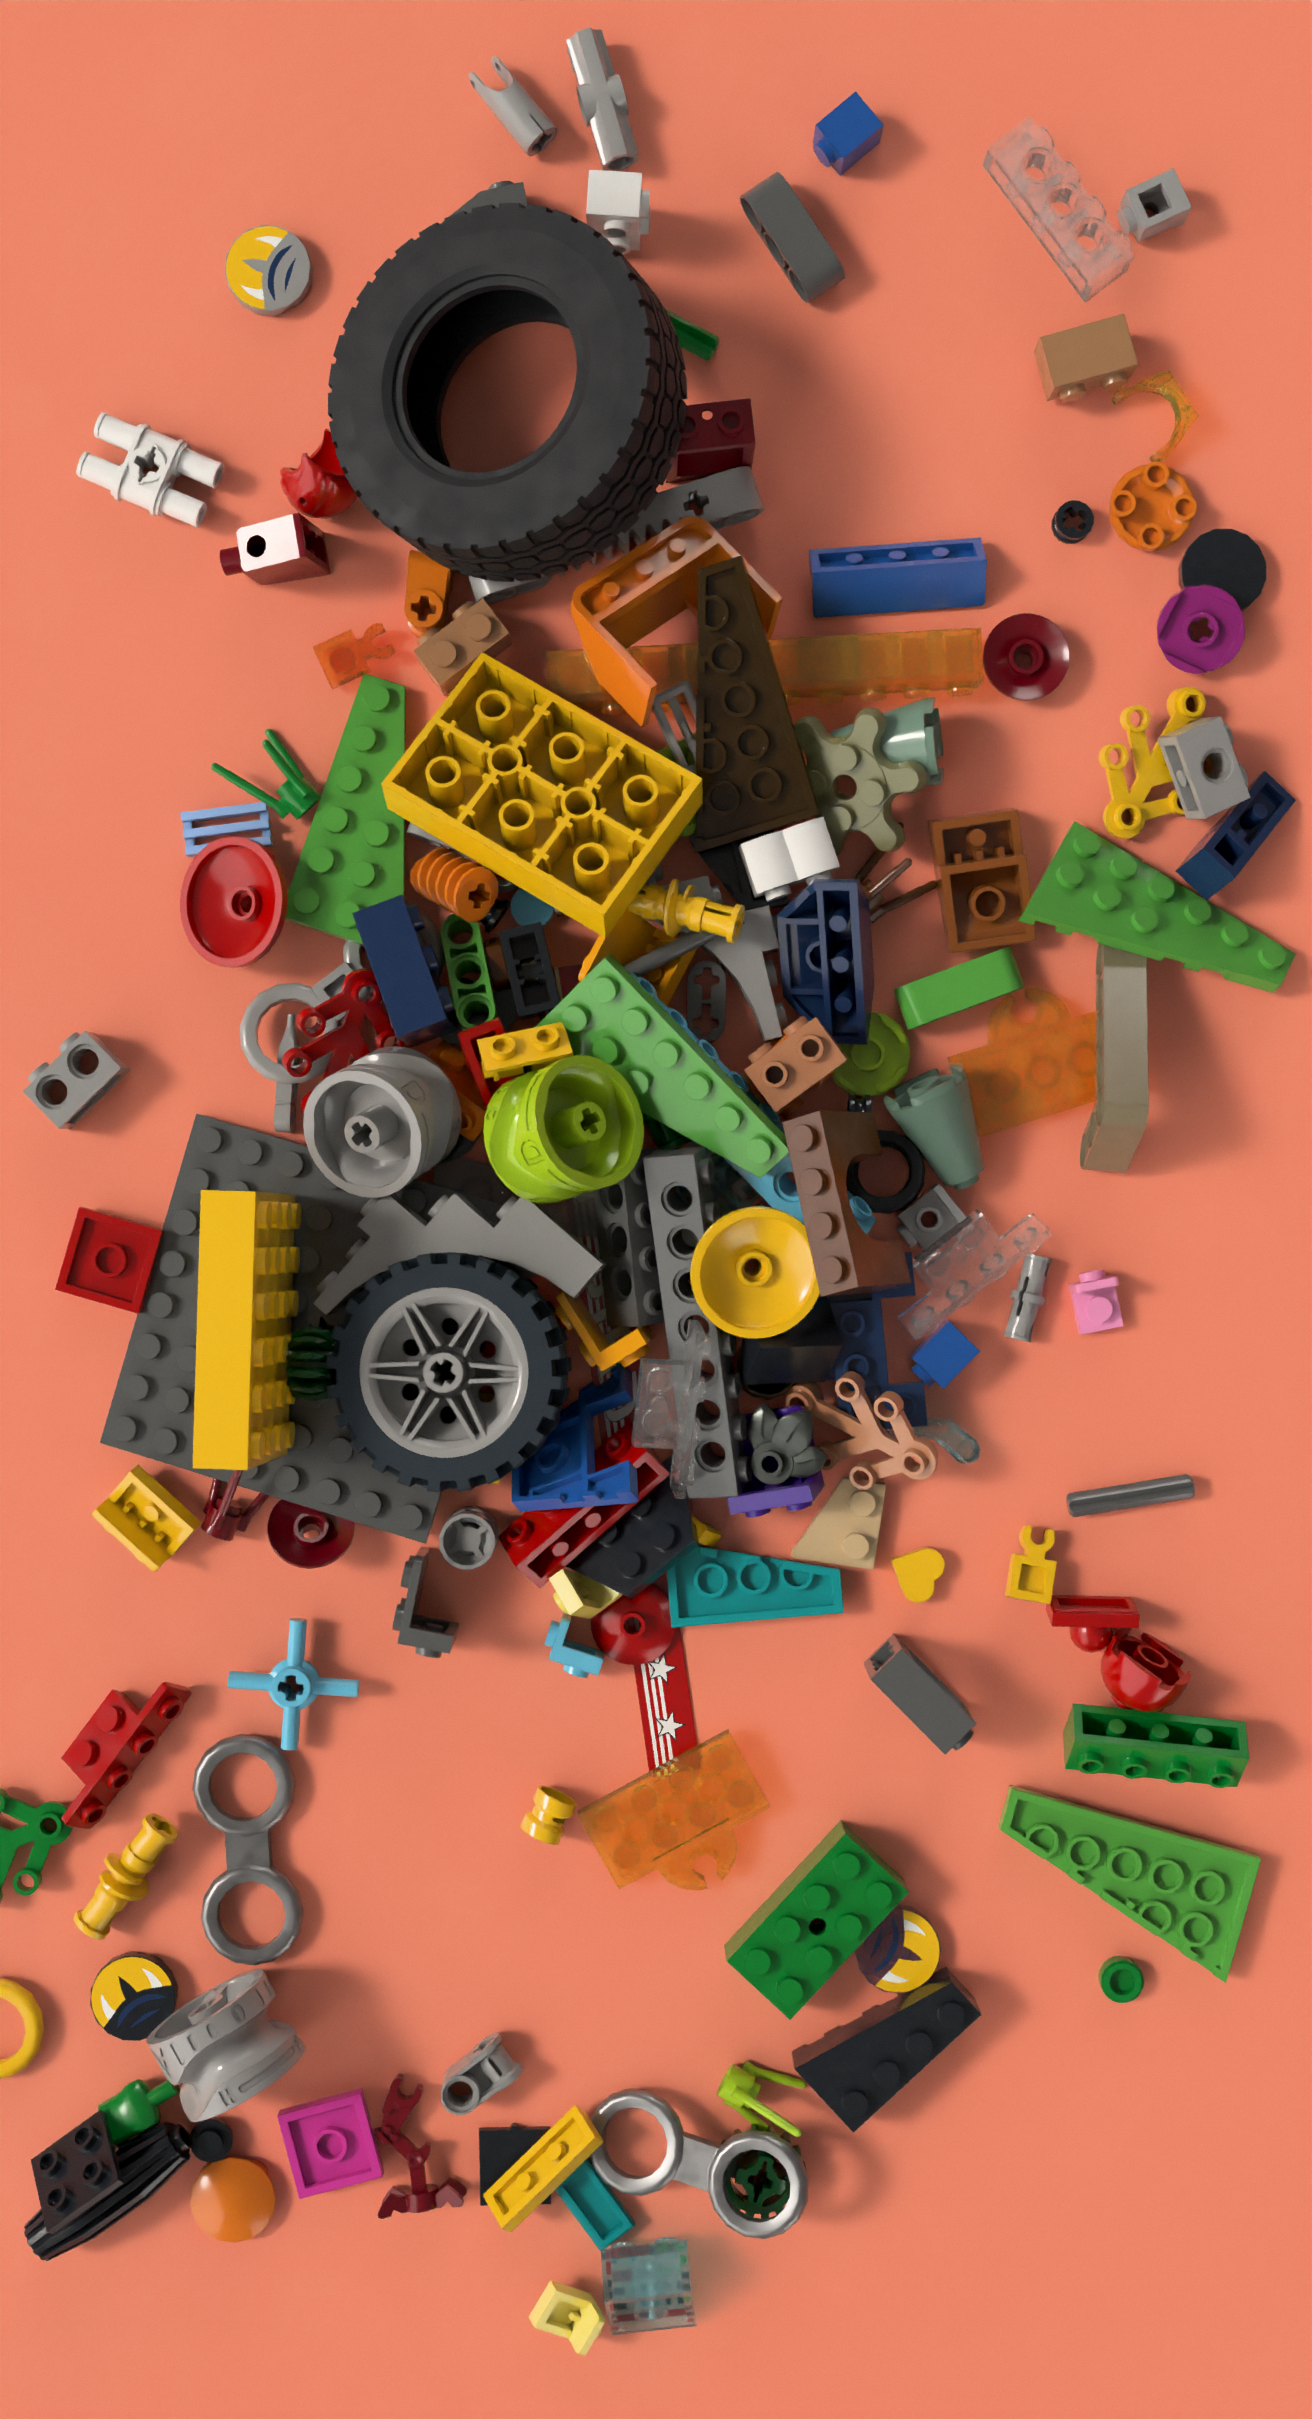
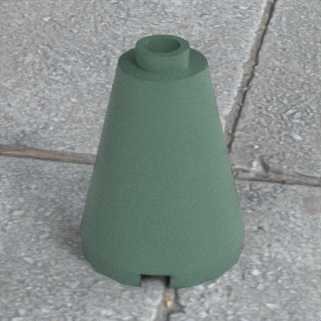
(912, 734)
(940, 1123)

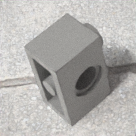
(1185, 754)

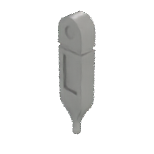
(286, 1093)

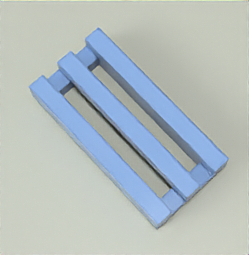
(191, 833)

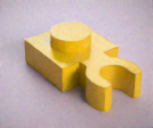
(1031, 1574)

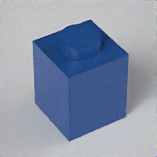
(846, 134)
(942, 1355)

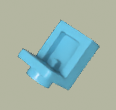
(576, 1657)

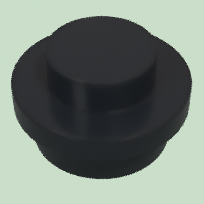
(211, 2139)

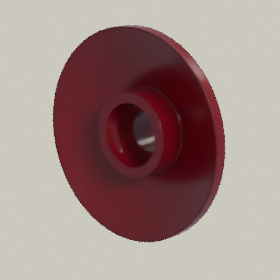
(1041, 642)
(287, 1529)

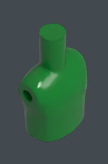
(136, 2109)

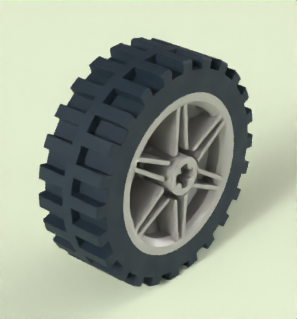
(409, 1435)

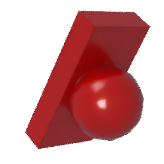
(1092, 1618)

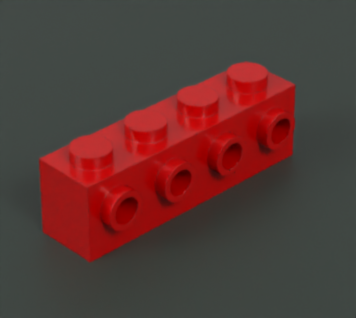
(548, 1540)

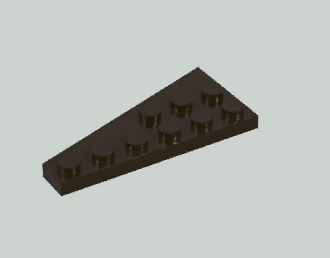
(743, 723)

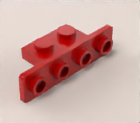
(114, 1747)

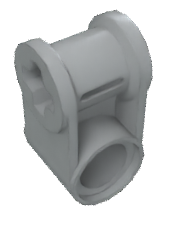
(485, 2069)

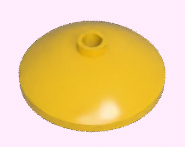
(760, 1300)

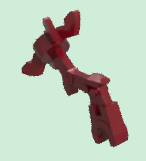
(420, 2196)

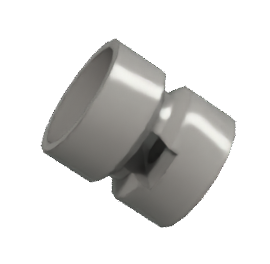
(469, 1537)

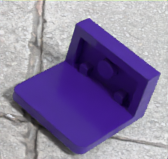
(793, 1493)

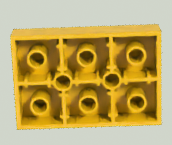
(543, 794)
(244, 1328)

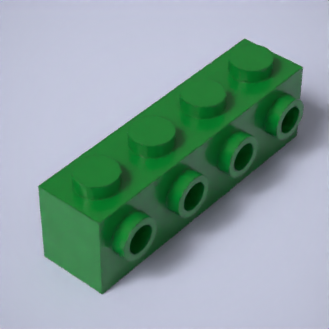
(1155, 1745)

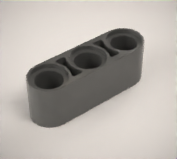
(792, 237)

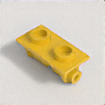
(509, 1052)

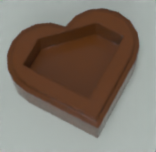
(497, 964)

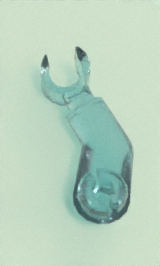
(950, 1437)

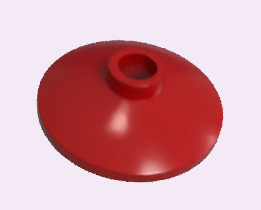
(637, 1647)

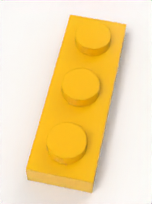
(542, 2168)

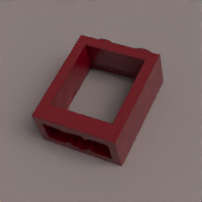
(714, 443)

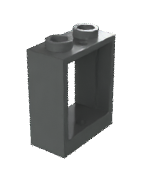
(920, 1695)

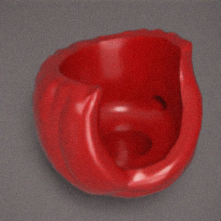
(319, 483)

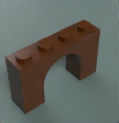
(842, 1253)

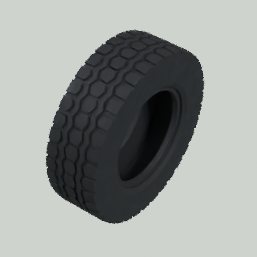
(420, 326)

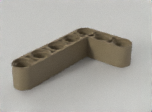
(1120, 1062)

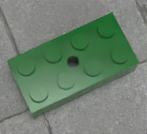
(837, 1883)

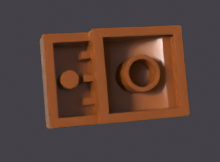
(981, 879)

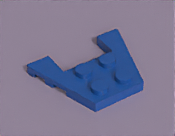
(564, 1467)

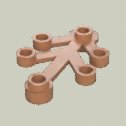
(867, 1432)

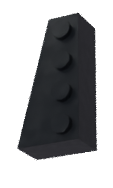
(886, 2047)

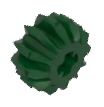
(307, 1363)

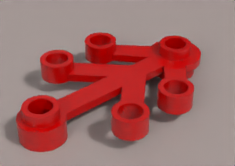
(346, 1038)

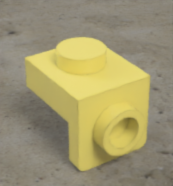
(581, 1595)
(569, 2315)

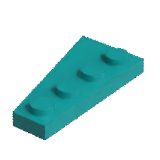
(742, 1587)

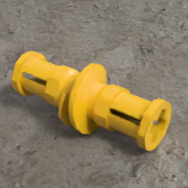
(689, 911)
(126, 1876)

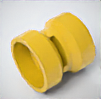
(548, 1815)

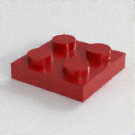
(109, 1260)

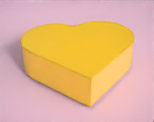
(917, 1572)

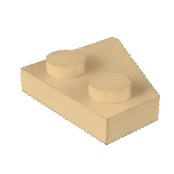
(845, 1527)

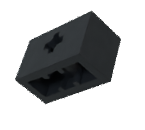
(530, 970)

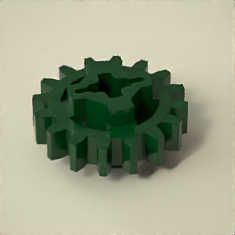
(759, 2198)

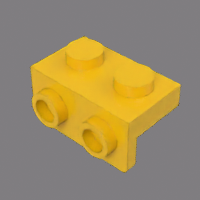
(146, 1518)

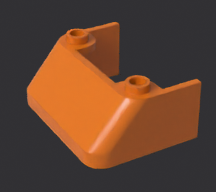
(645, 593)

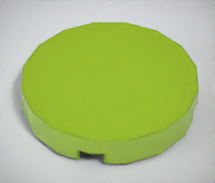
(861, 1071)

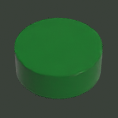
(1120, 1979)

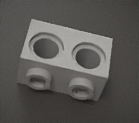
(82, 1089)

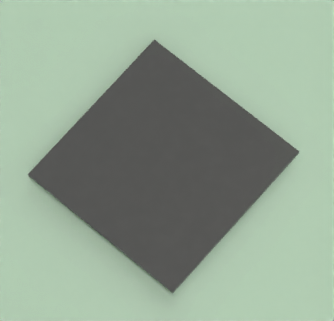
(157, 1379)

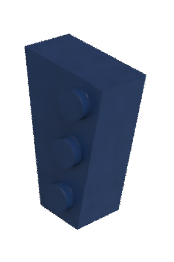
(406, 971)

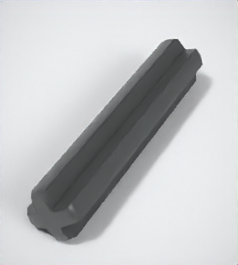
(1130, 1495)

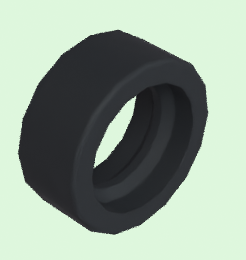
(912, 1187)

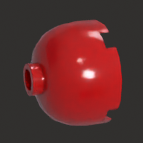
(1142, 1673)

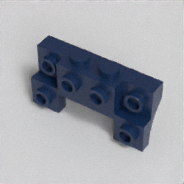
(864, 1350)

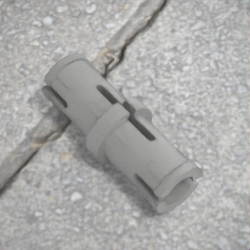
(1027, 1297)

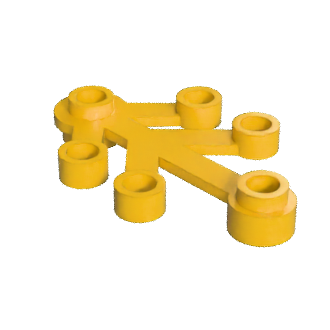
(1148, 766)

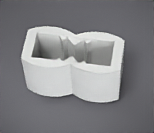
(789, 858)

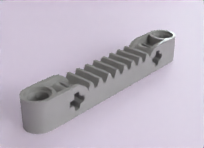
(725, 500)

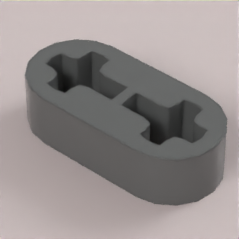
(717, 1000)

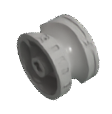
(382, 1121)
(225, 2046)

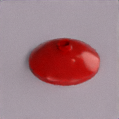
(219, 897)

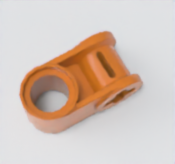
(426, 587)

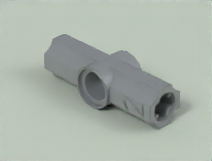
(602, 99)

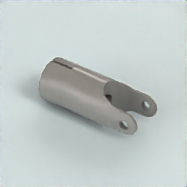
(516, 110)

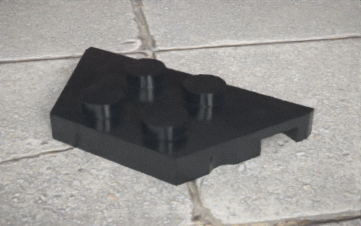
(641, 1542)

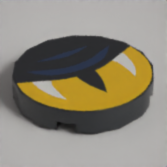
(133, 1995)

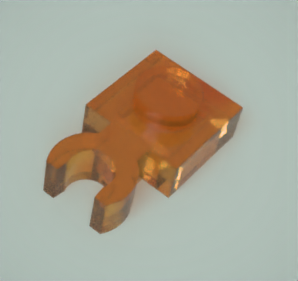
(345, 657)

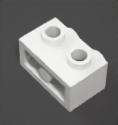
(618, 207)

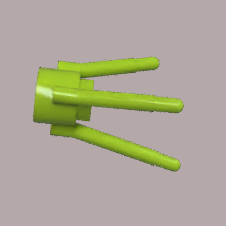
(740, 2093)

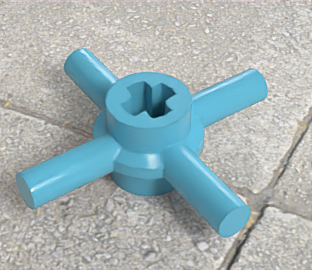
(282, 1692)

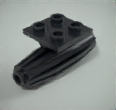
(93, 2185)

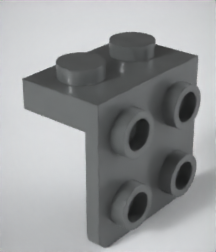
(427, 1634)

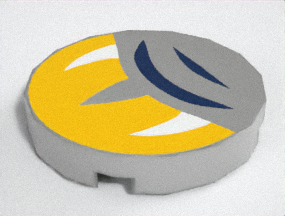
(268, 270)

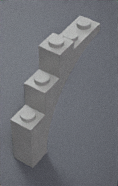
(744, 958)
(522, 1237)

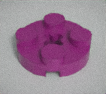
(1208, 652)

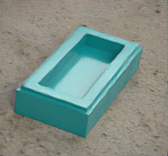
(595, 2205)

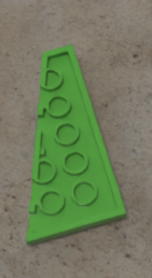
(354, 841)
(1138, 910)
(667, 1070)
(1159, 1878)

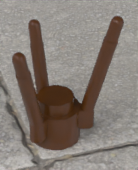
(873, 891)

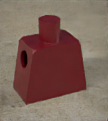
(278, 551)

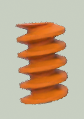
(455, 884)

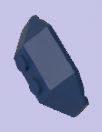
(829, 957)

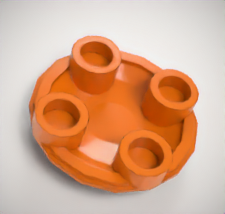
(1152, 507)
(233, 2199)

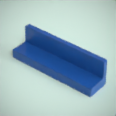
(898, 577)

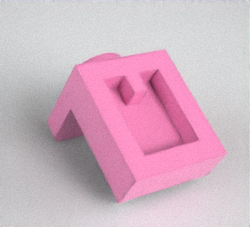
(1095, 1302)

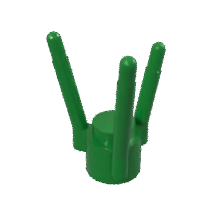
(296, 793)

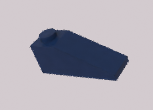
(1235, 837)

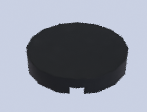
(1225, 561)

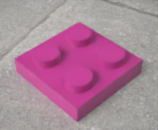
(330, 2143)

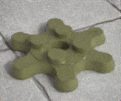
(875, 777)

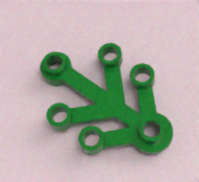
(33, 1830)

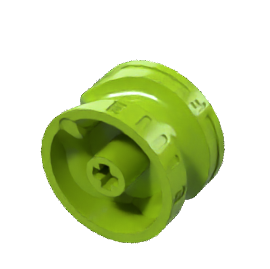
(563, 1130)

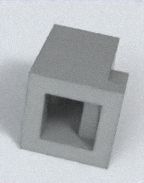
(1162, 196)
(932, 1200)

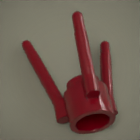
(223, 1512)

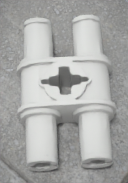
(156, 488)

